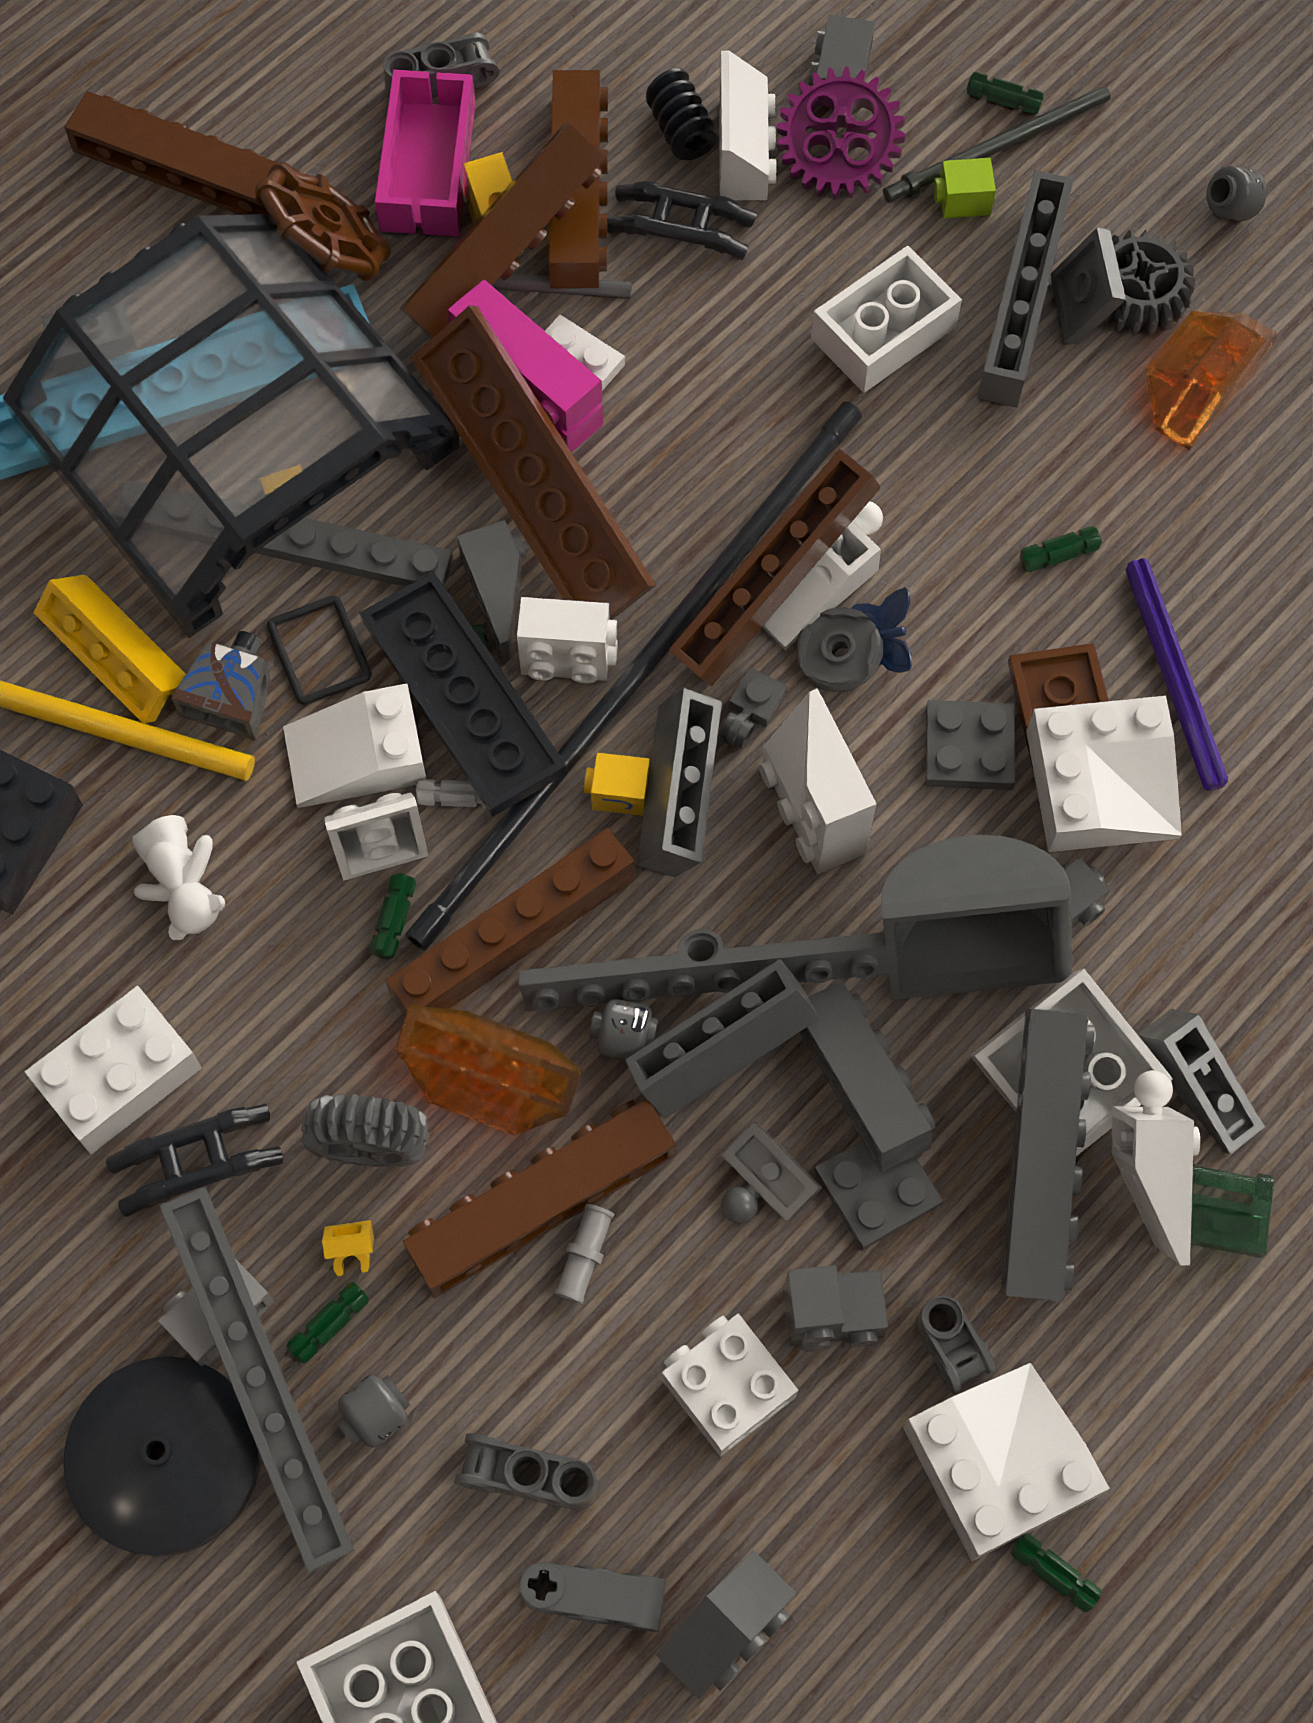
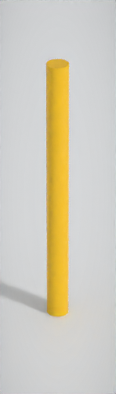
(126, 731)

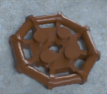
(322, 222)

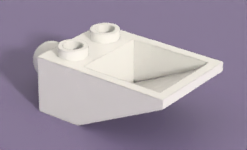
(830, 578)
(1156, 1161)

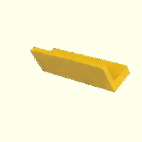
(109, 645)

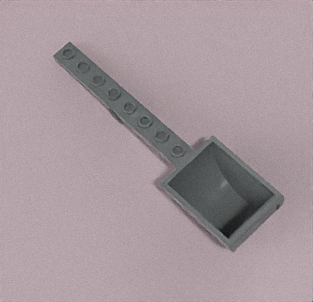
(953, 922)

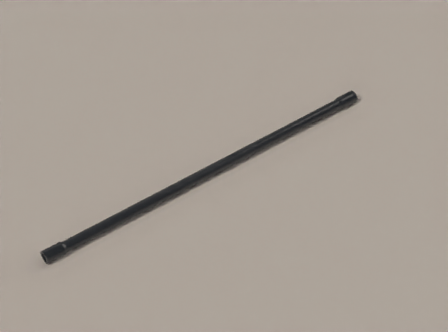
(439, 913)

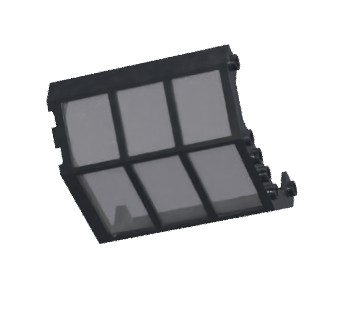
(216, 403)

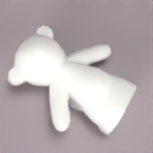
(178, 870)

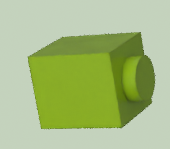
(965, 188)

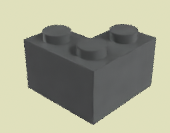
(834, 1307)
(728, 1626)

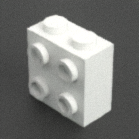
(566, 639)
(728, 1383)

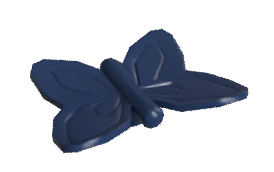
(886, 617)

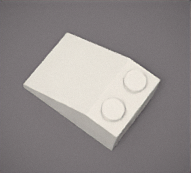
(355, 748)
(376, 835)

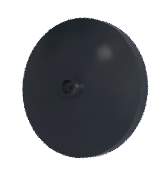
(188, 1492)

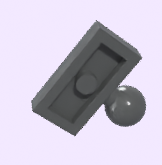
(769, 1174)

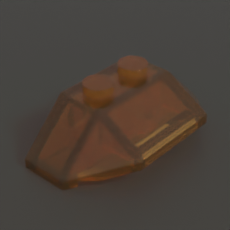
(1203, 370)
(486, 1069)

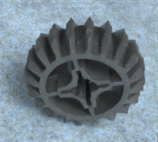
(1148, 272)
(365, 1131)

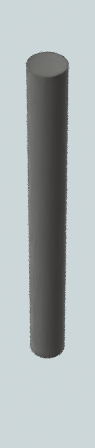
(542, 284)

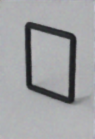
(271, 626)

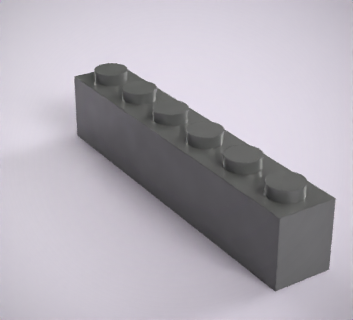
(1025, 289)
(1045, 1154)

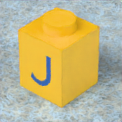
(618, 783)

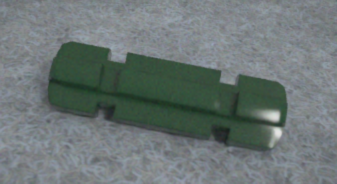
(1005, 93)
(1060, 549)
(392, 916)
(327, 1322)
(1056, 1572)

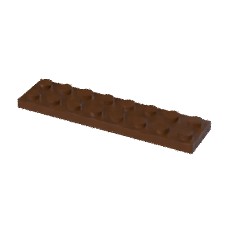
(530, 465)

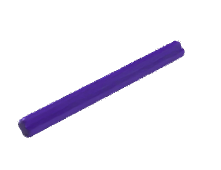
(1176, 675)

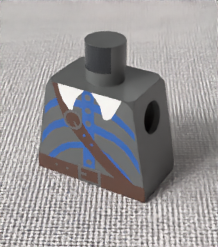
(226, 687)

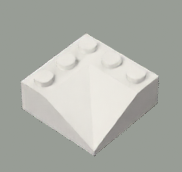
(1105, 773)
(818, 786)
(1113, 1065)
(1004, 1459)
(398, 1672)

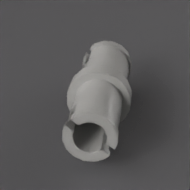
(584, 1253)

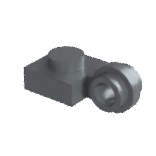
(754, 700)

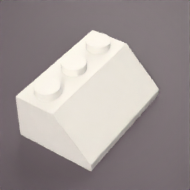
(745, 131)

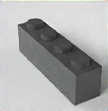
(679, 783)
(722, 1039)
(866, 1080)

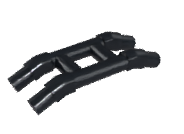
(696, 233)
(221, 1166)

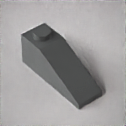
(494, 571)
(1203, 1077)

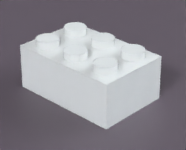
(885, 319)
(114, 1069)

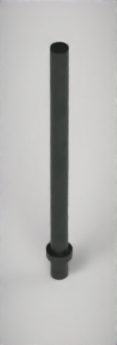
(912, 183)

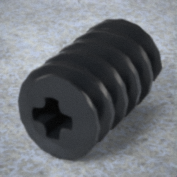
(681, 114)

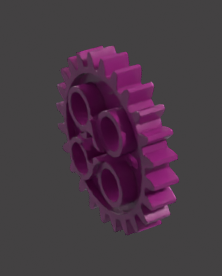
(844, 97)

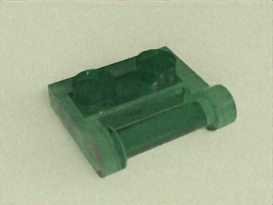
(1227, 1223)

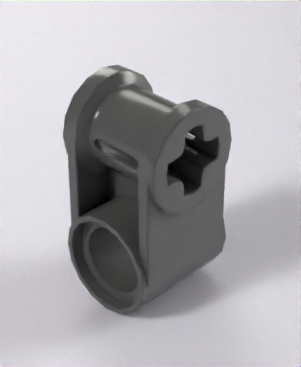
(954, 1345)

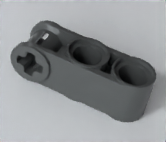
(447, 56)
(493, 1467)
(597, 1595)

